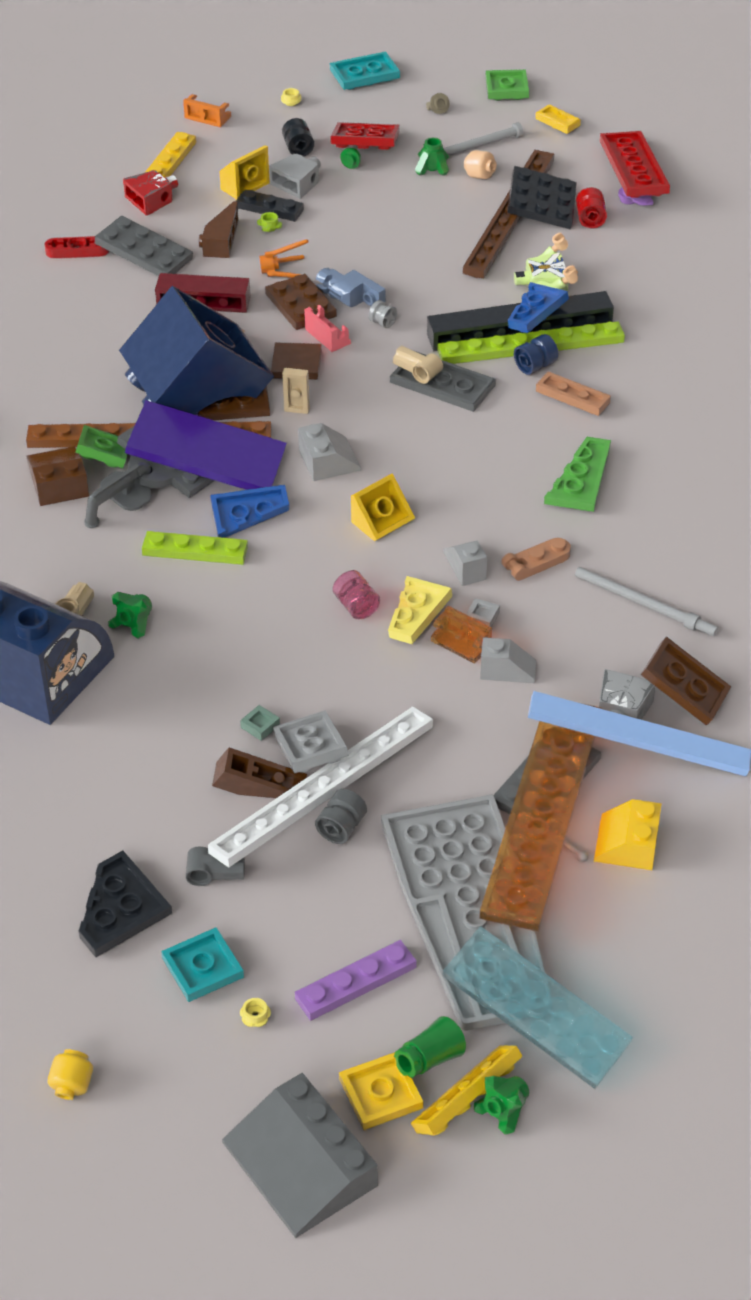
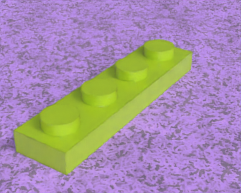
(195, 547)

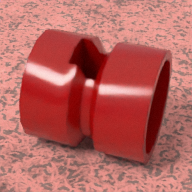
(591, 207)

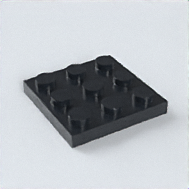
(542, 197)

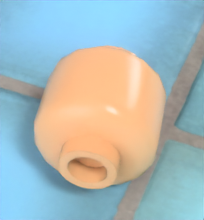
(480, 164)

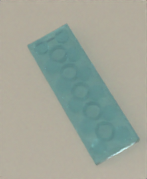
(537, 1007)

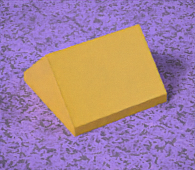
(380, 508)

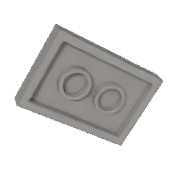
(310, 742)

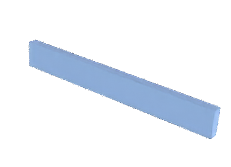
(639, 733)

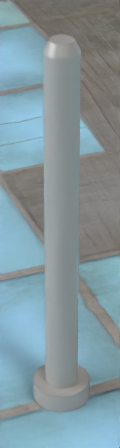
(516, 130)

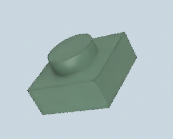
(259, 722)

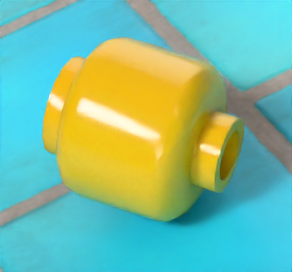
(70, 1074)

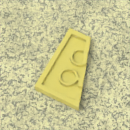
(417, 608)

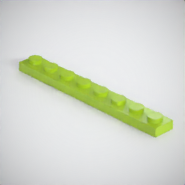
(504, 346)

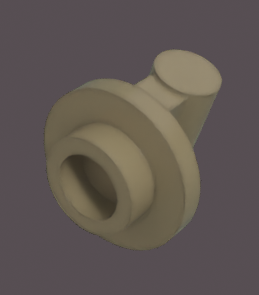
(438, 103)

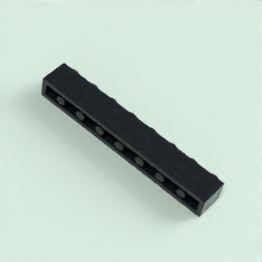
(493, 321)

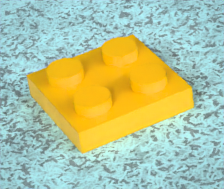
(379, 1091)

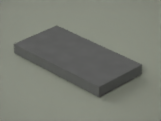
(451, 385)

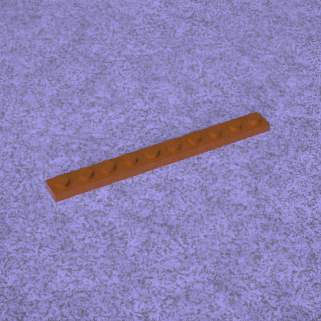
(69, 434)

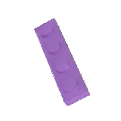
(355, 980)

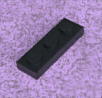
(262, 203)

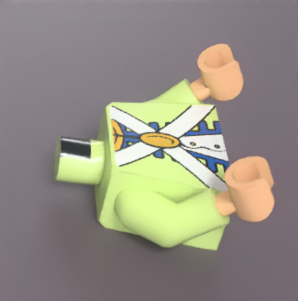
(549, 268)

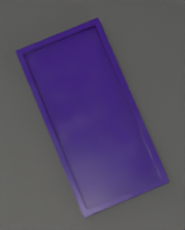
(205, 447)

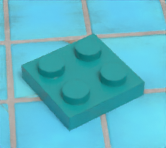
(202, 964)

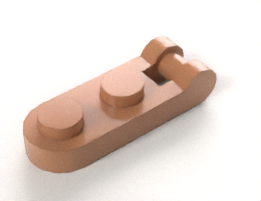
(537, 558)

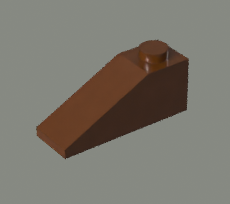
(220, 233)
(253, 776)

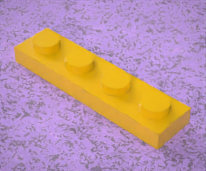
(173, 154)
(460, 1095)

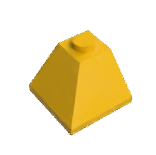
(246, 173)

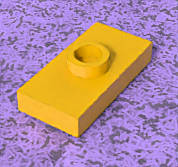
(558, 119)

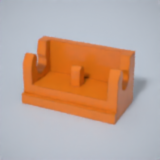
(205, 112)

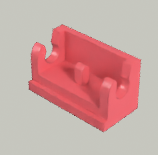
(326, 331)

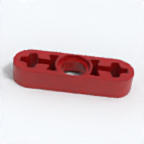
(64, 247)

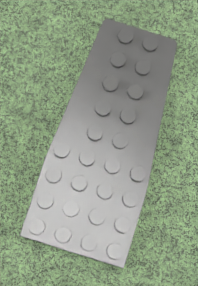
(444, 871)

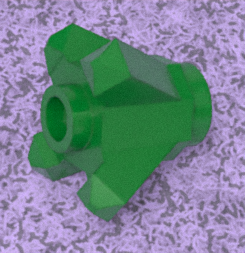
(432, 157)
(131, 612)
(503, 1100)

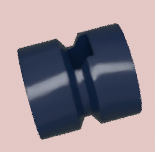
(536, 354)

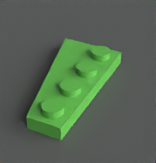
(582, 477)

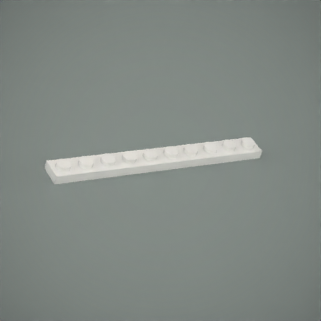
(319, 787)

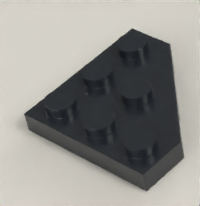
(120, 905)

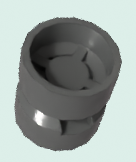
(341, 816)

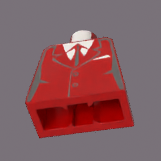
(149, 190)

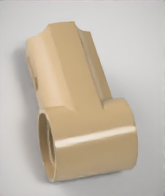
(421, 366)
(77, 598)

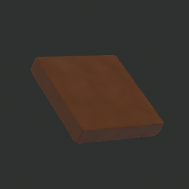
(296, 356)

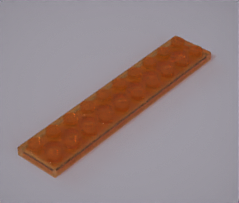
(537, 827)

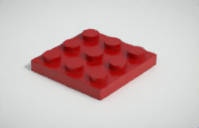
(365, 135)

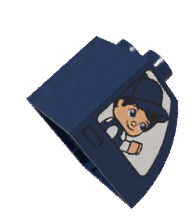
(46, 654)

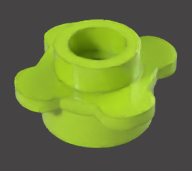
(269, 222)

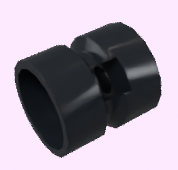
(298, 137)

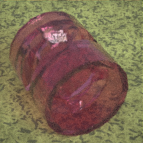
(356, 594)

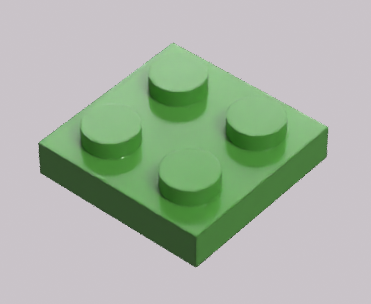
(507, 84)
(101, 446)

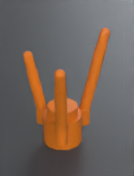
(270, 262)

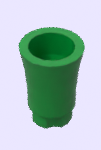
(431, 1047)

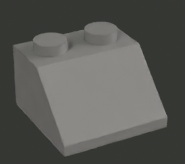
(326, 452)

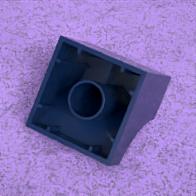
(192, 356)

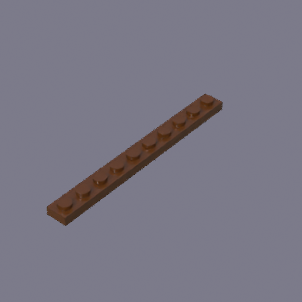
(501, 225)

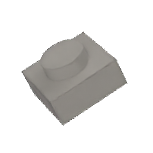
(484, 611)

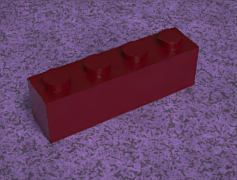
(216, 292)

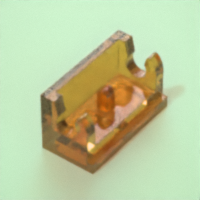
(460, 634)

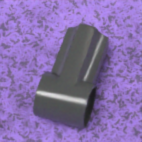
(204, 867)

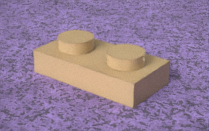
(296, 390)

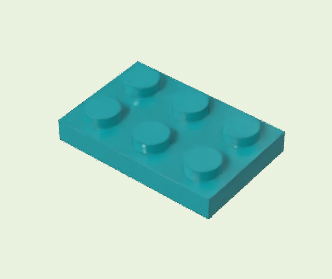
(364, 70)

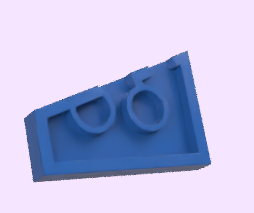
(536, 306)
(247, 508)

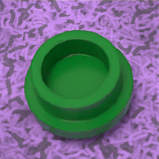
(350, 158)

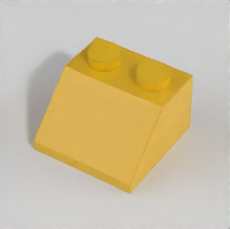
(629, 834)

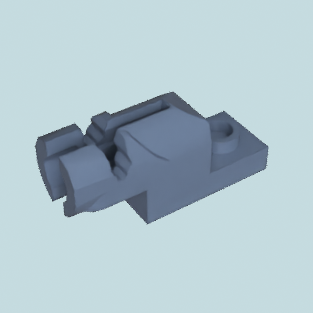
(350, 288)

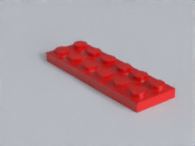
(634, 164)

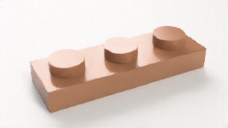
(573, 393)

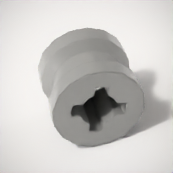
(383, 314)

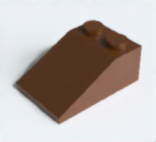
(58, 476)

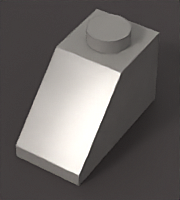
(468, 562)
(506, 662)

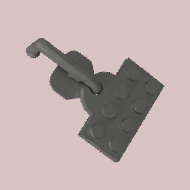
(133, 487)

